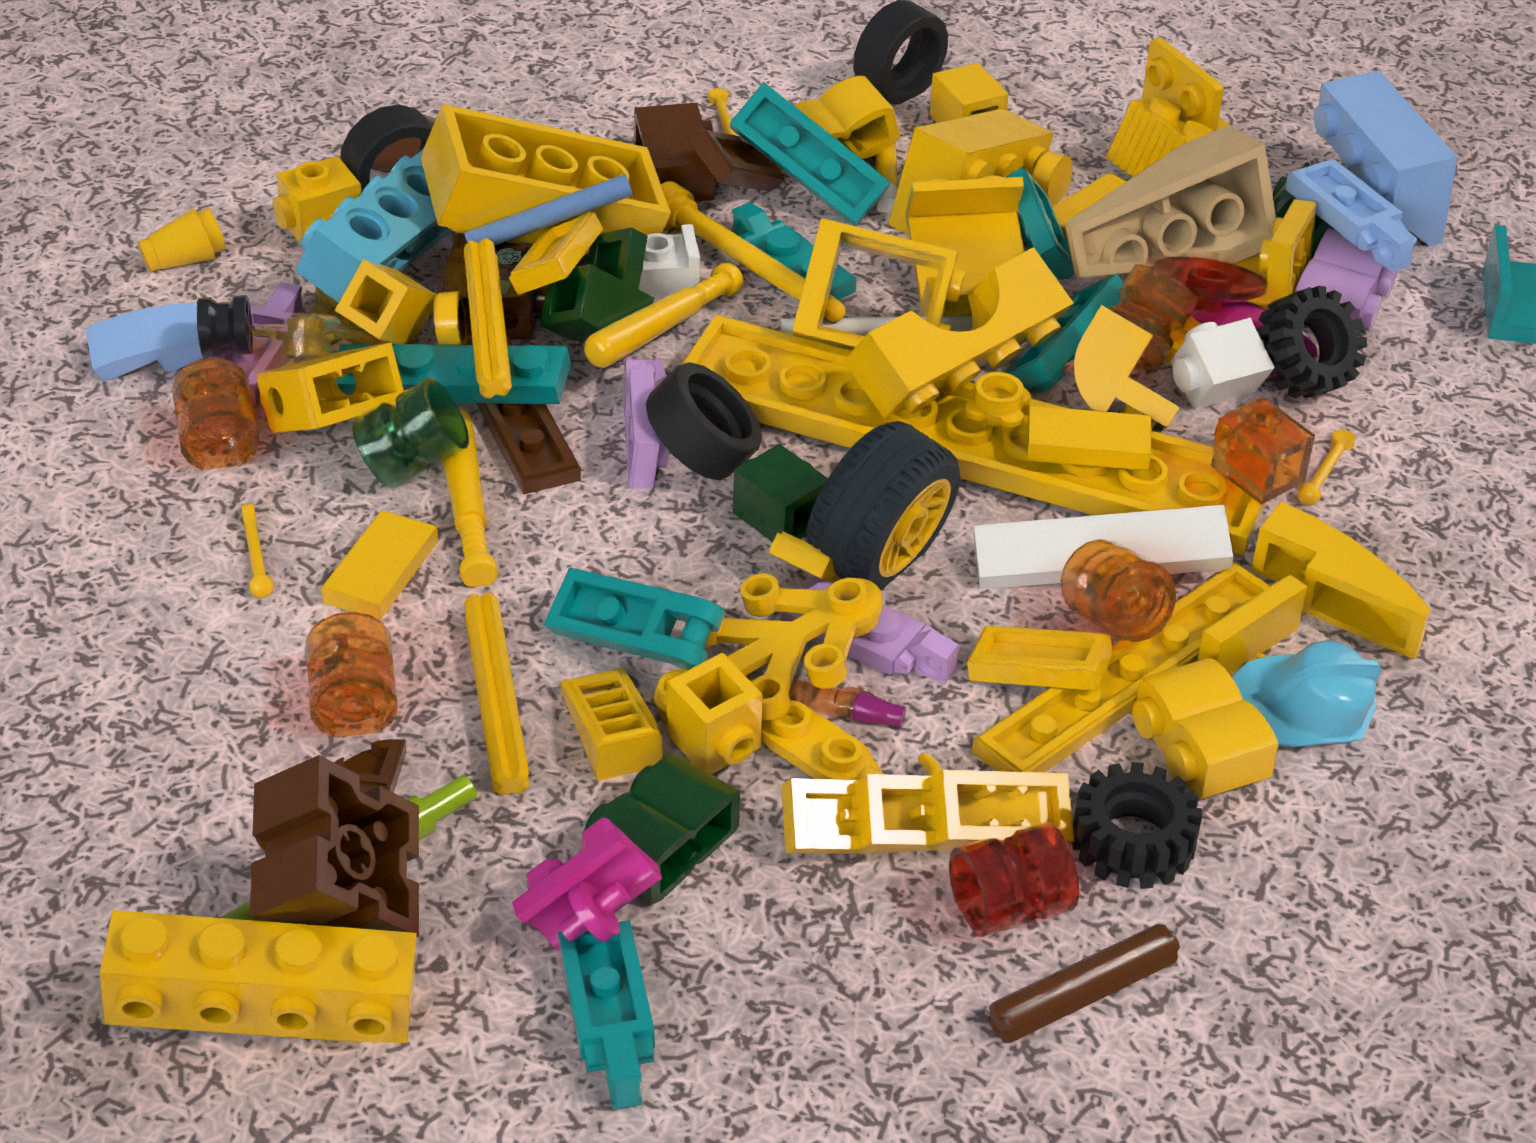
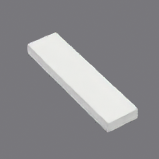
(1038, 549)

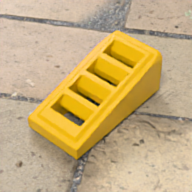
(615, 736)

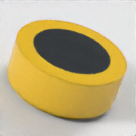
(450, 319)

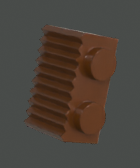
(667, 135)

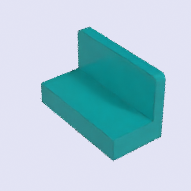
(1508, 292)

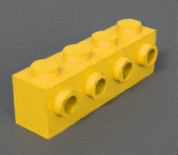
(257, 977)

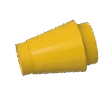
(183, 241)

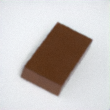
(736, 161)

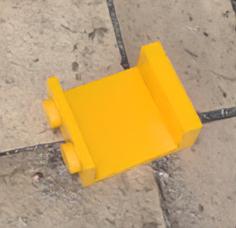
(966, 217)

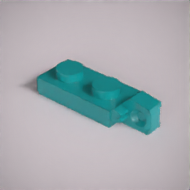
(784, 245)
(610, 1010)

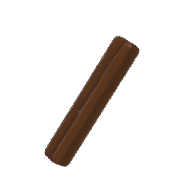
(1083, 983)

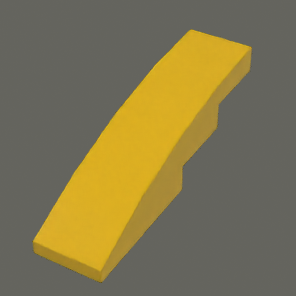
(920, 811)

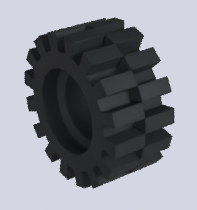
(1334, 335)
(1129, 852)

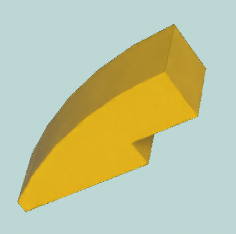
(1343, 580)

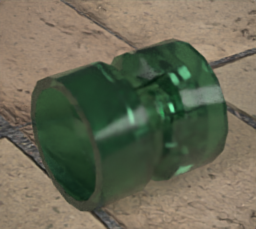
(403, 436)

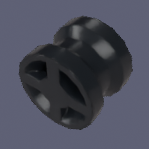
(224, 326)

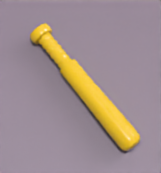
(648, 323)
(469, 513)

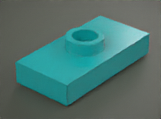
(1041, 227)

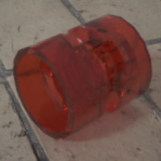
(1024, 876)

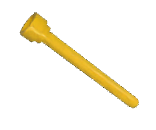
(685, 212)

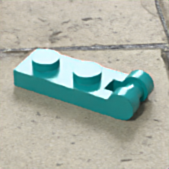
(633, 618)

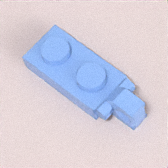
(1355, 211)

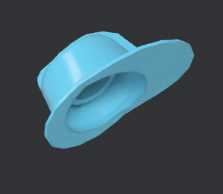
(1313, 695)

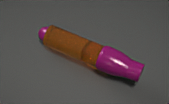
(848, 703)

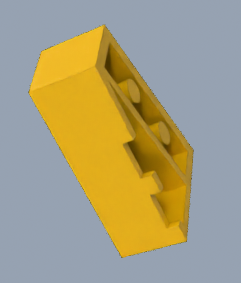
(969, 149)

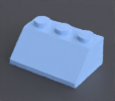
(1389, 149)

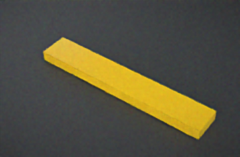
(1067, 719)

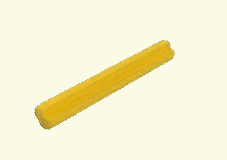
(487, 319)
(496, 695)

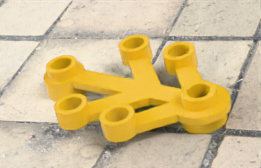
(842, 611)

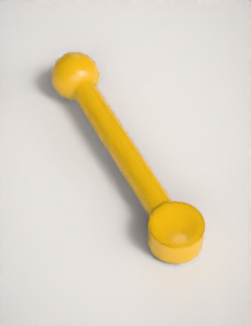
(719, 98)
(1310, 492)
(260, 584)

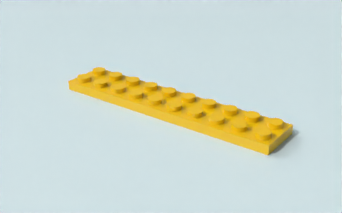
(813, 393)

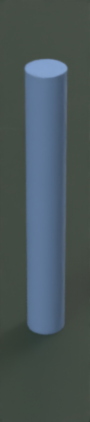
(553, 211)

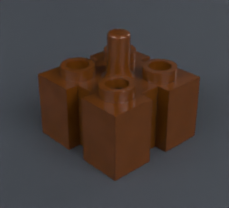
(333, 851)

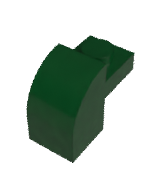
(600, 290)

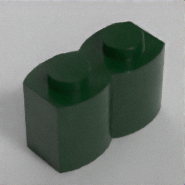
(674, 817)

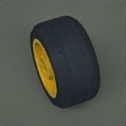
(884, 503)

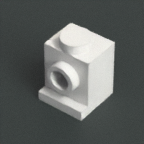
(670, 263)

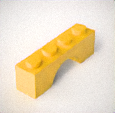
(912, 359)

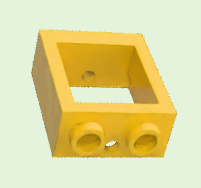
(823, 265)

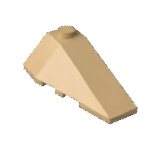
(1194, 202)

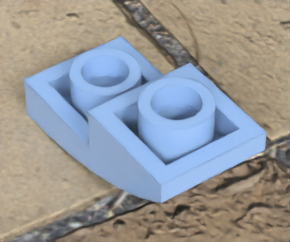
(143, 337)

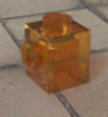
(1262, 450)

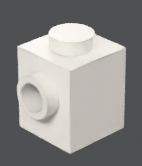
(1221, 362)

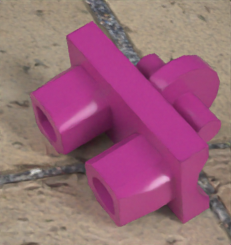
(587, 886)

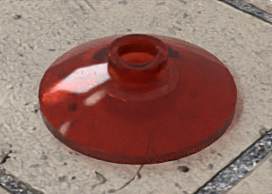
(1213, 281)

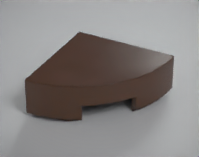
(378, 765)

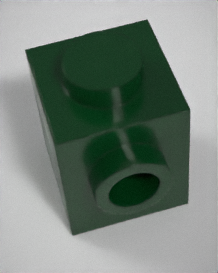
(776, 492)

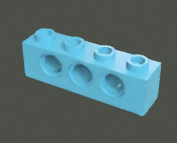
(384, 225)

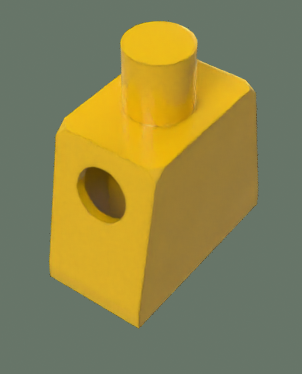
(308, 395)

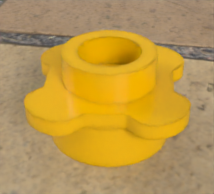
(998, 400)

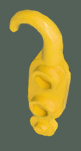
(822, 747)

